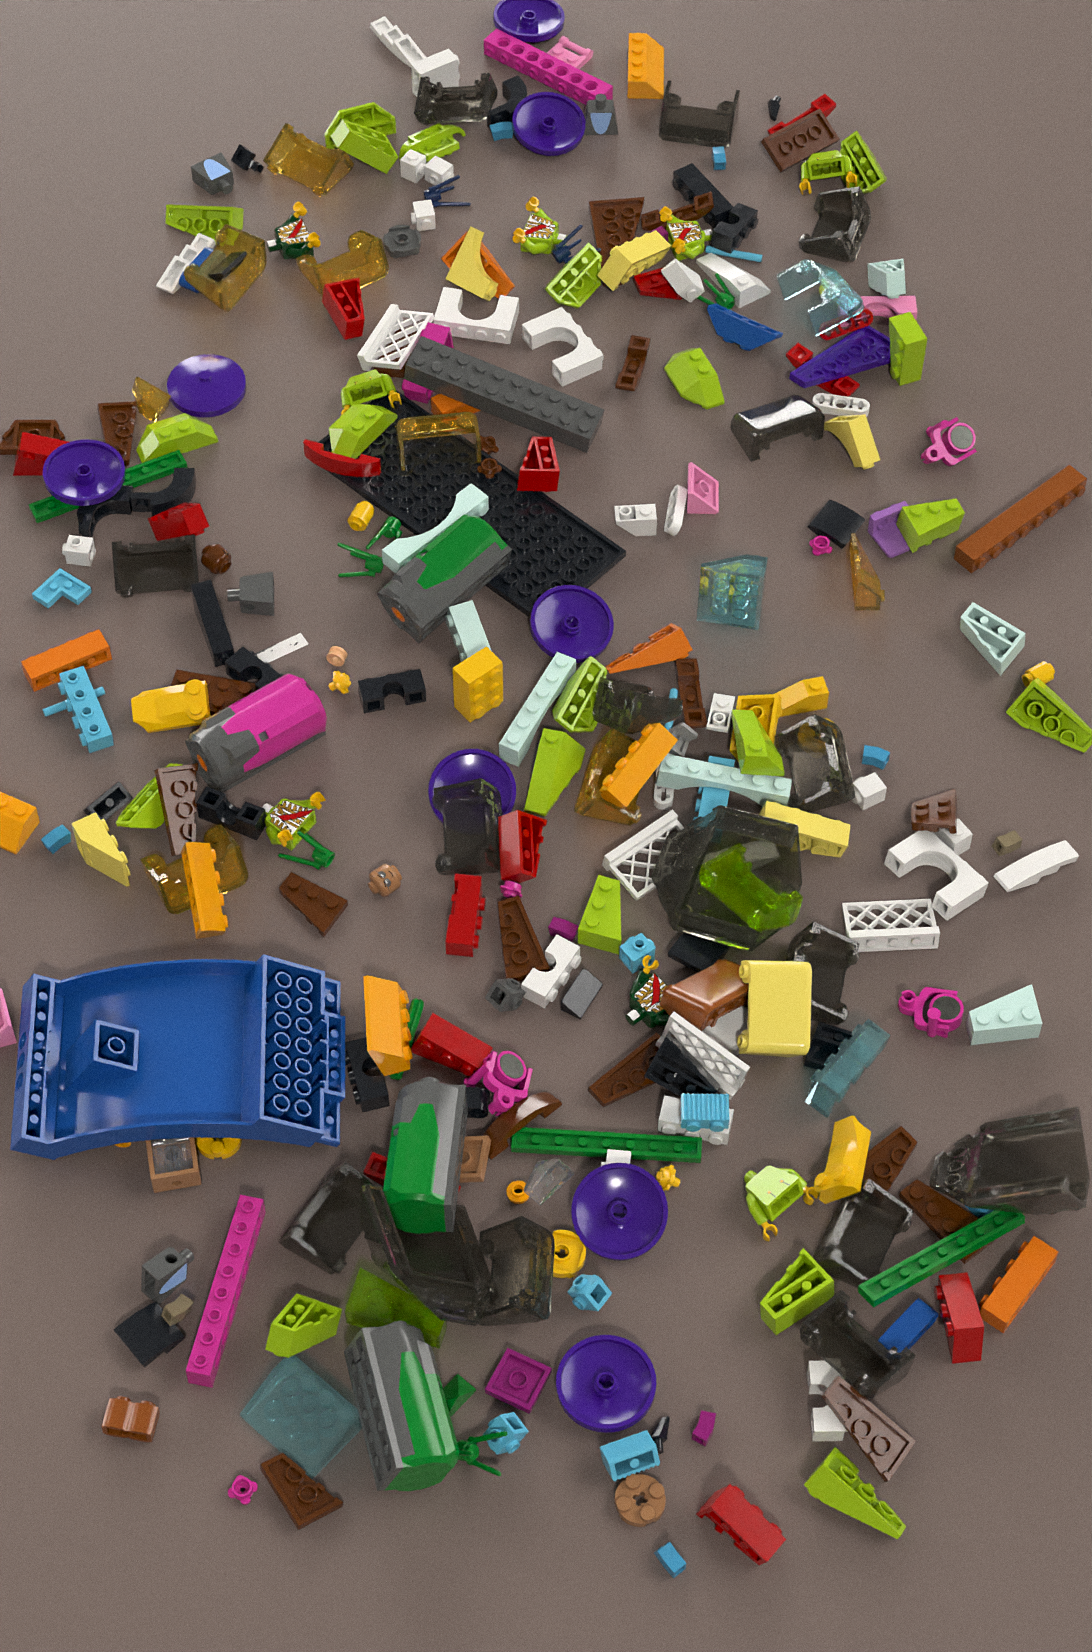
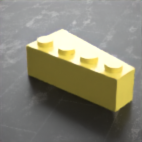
(633, 258)
(816, 832)

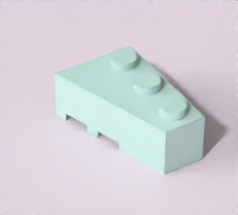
(887, 277)
(466, 629)
(992, 636)
(1005, 1019)

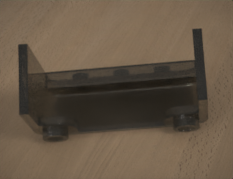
(697, 124)

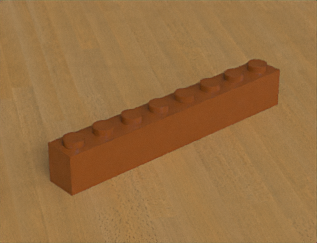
(1020, 519)

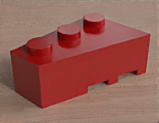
(179, 521)
(960, 1317)
(743, 1523)

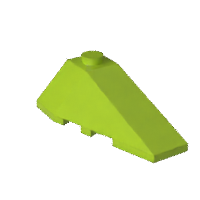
(203, 219)
(754, 747)
(840, 1487)

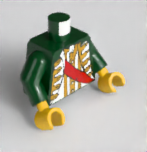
(293, 237)
(646, 996)

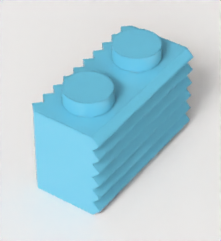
(704, 1111)
(629, 1455)

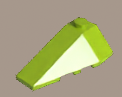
(1050, 716)
(554, 767)

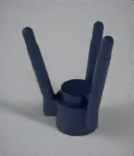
(434, 195)
(562, 252)

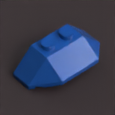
(740, 329)

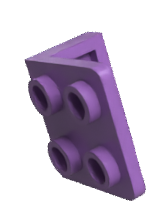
(885, 531)

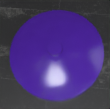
(529, 19)
(548, 123)
(206, 385)
(84, 472)
(571, 622)
(472, 765)
(619, 1211)
(606, 1383)

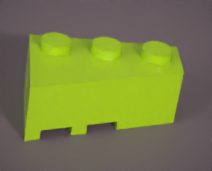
(365, 145)
(906, 348)
(929, 521)
(602, 917)
(302, 1325)

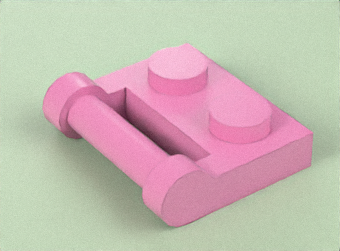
(565, 55)

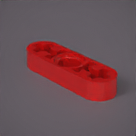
(861, 324)

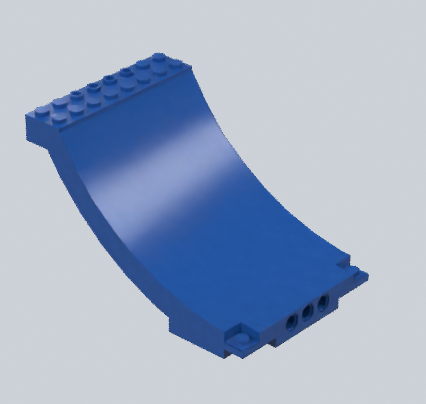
(179, 1056)

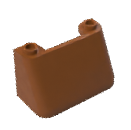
(707, 994)

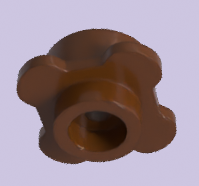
(488, 444)
(489, 468)

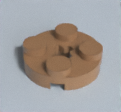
(647, 1512)

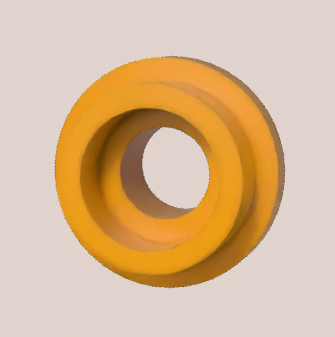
(517, 1198)

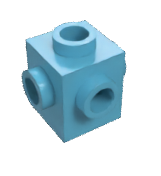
(634, 951)
(589, 1292)
(515, 1429)

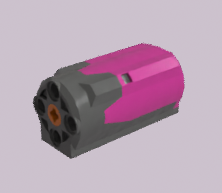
(257, 732)

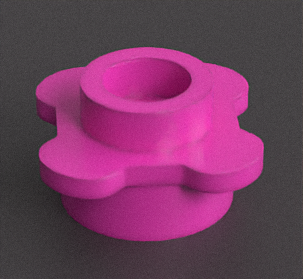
(820, 545)
(511, 889)
(239, 1483)

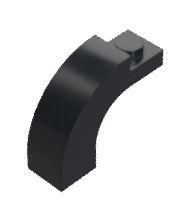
(513, 91)
(178, 492)
(90, 515)

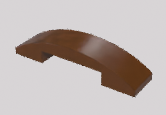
(692, 212)
(634, 363)
(690, 693)
(517, 1117)

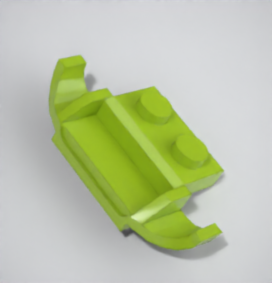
(433, 141)

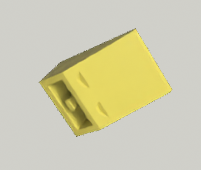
(100, 848)

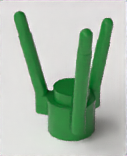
(724, 299)
(389, 529)
(373, 562)
(321, 855)
(470, 1451)

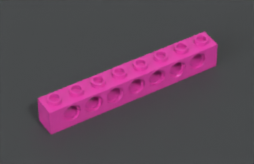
(545, 67)
(225, 1291)

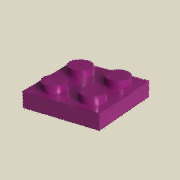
(518, 1380)

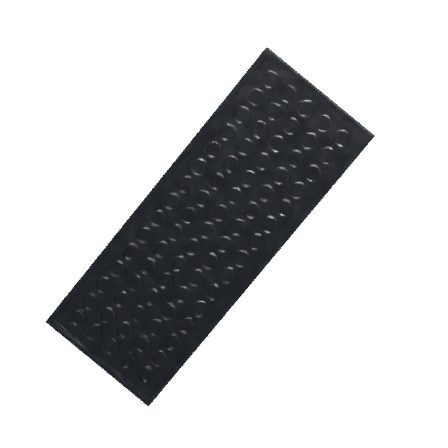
(545, 538)

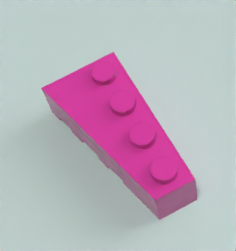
(437, 333)

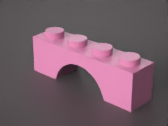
(886, 307)

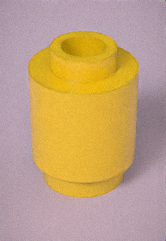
(361, 516)
(1043, 671)

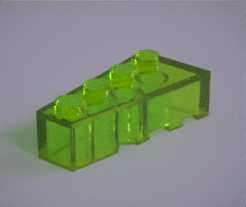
(379, 1303)

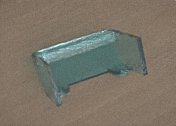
(838, 298)

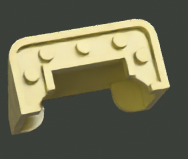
(777, 1008)

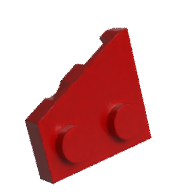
(655, 285)

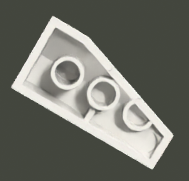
(740, 283)

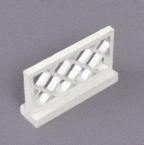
(384, 334)
(636, 845)
(892, 937)
(726, 1075)

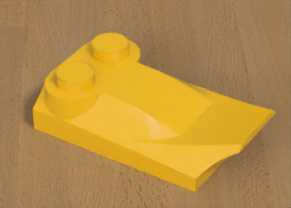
(172, 707)
(767, 710)
(845, 1161)

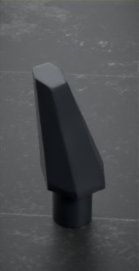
(773, 106)
(660, 1433)

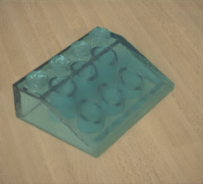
(733, 591)
(302, 1415)

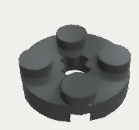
(402, 249)

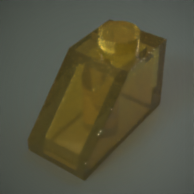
(150, 400)

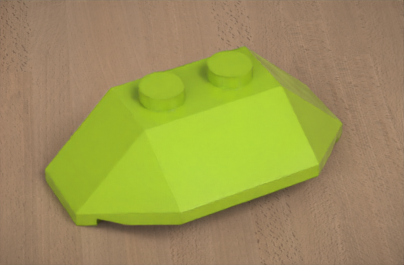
(367, 115)
(863, 162)
(577, 278)
(695, 378)
(359, 428)
(173, 434)
(578, 697)
(145, 808)

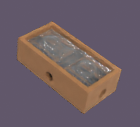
(173, 1163)

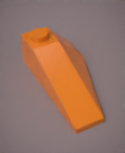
(489, 263)
(663, 647)

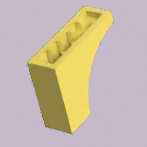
(468, 269)
(856, 437)

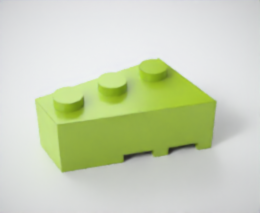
(796, 1294)

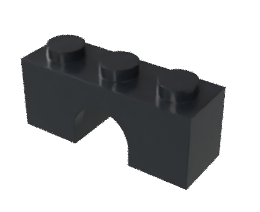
(740, 223)
(246, 666)
(406, 684)
(218, 810)
(370, 1091)

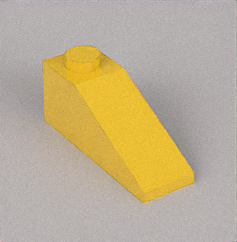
(804, 696)

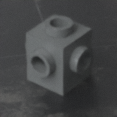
(505, 994)

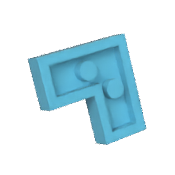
(61, 585)

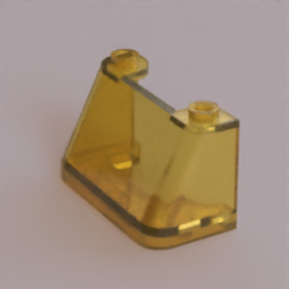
(307, 161)
(363, 260)
(232, 289)
(601, 763)
(170, 878)

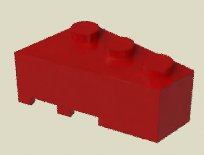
(345, 306)
(33, 453)
(539, 467)
(519, 845)
(465, 916)
(450, 1046)

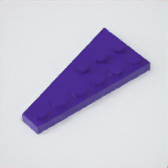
(853, 354)

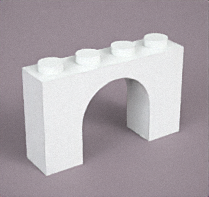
(559, 326)
(496, 328)
(928, 849)

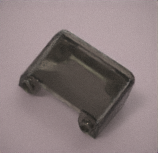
(455, 104)
(840, 225)
(776, 421)
(155, 566)
(632, 706)
(816, 764)
(470, 827)
(829, 958)
(329, 1221)
(861, 1234)
(520, 1272)
(853, 1349)

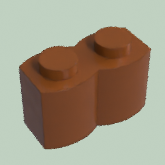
(130, 1419)

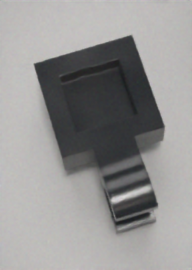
(245, 158)

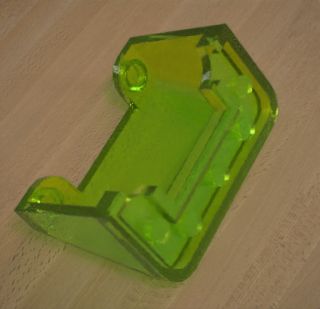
(735, 885)

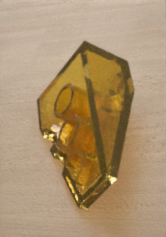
(865, 582)

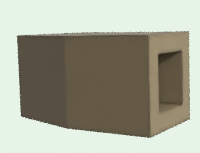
(1007, 843)
(177, 1310)

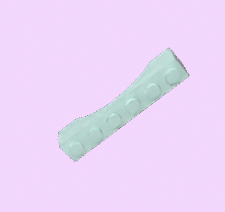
(402, 550)
(522, 730)
(684, 772)

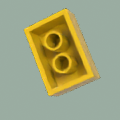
(478, 684)

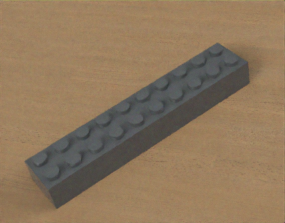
(504, 394)

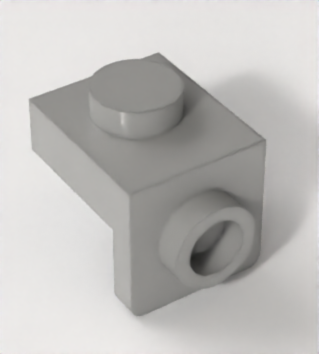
(684, 735)

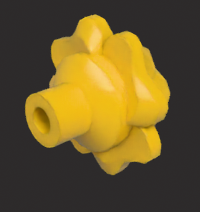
(340, 682)
(667, 1178)

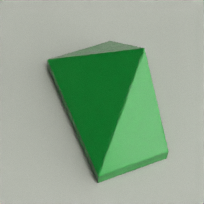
(457, 1393)

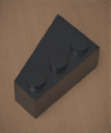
(679, 1070)

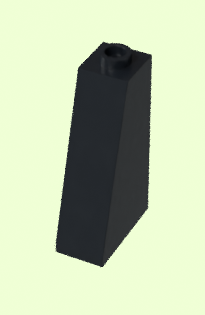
(212, 622)

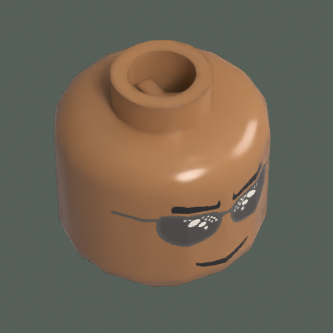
(384, 880)

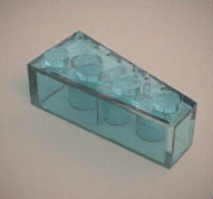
(846, 1066)

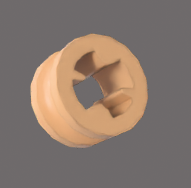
(336, 656)

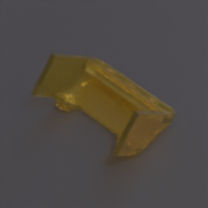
(437, 426)

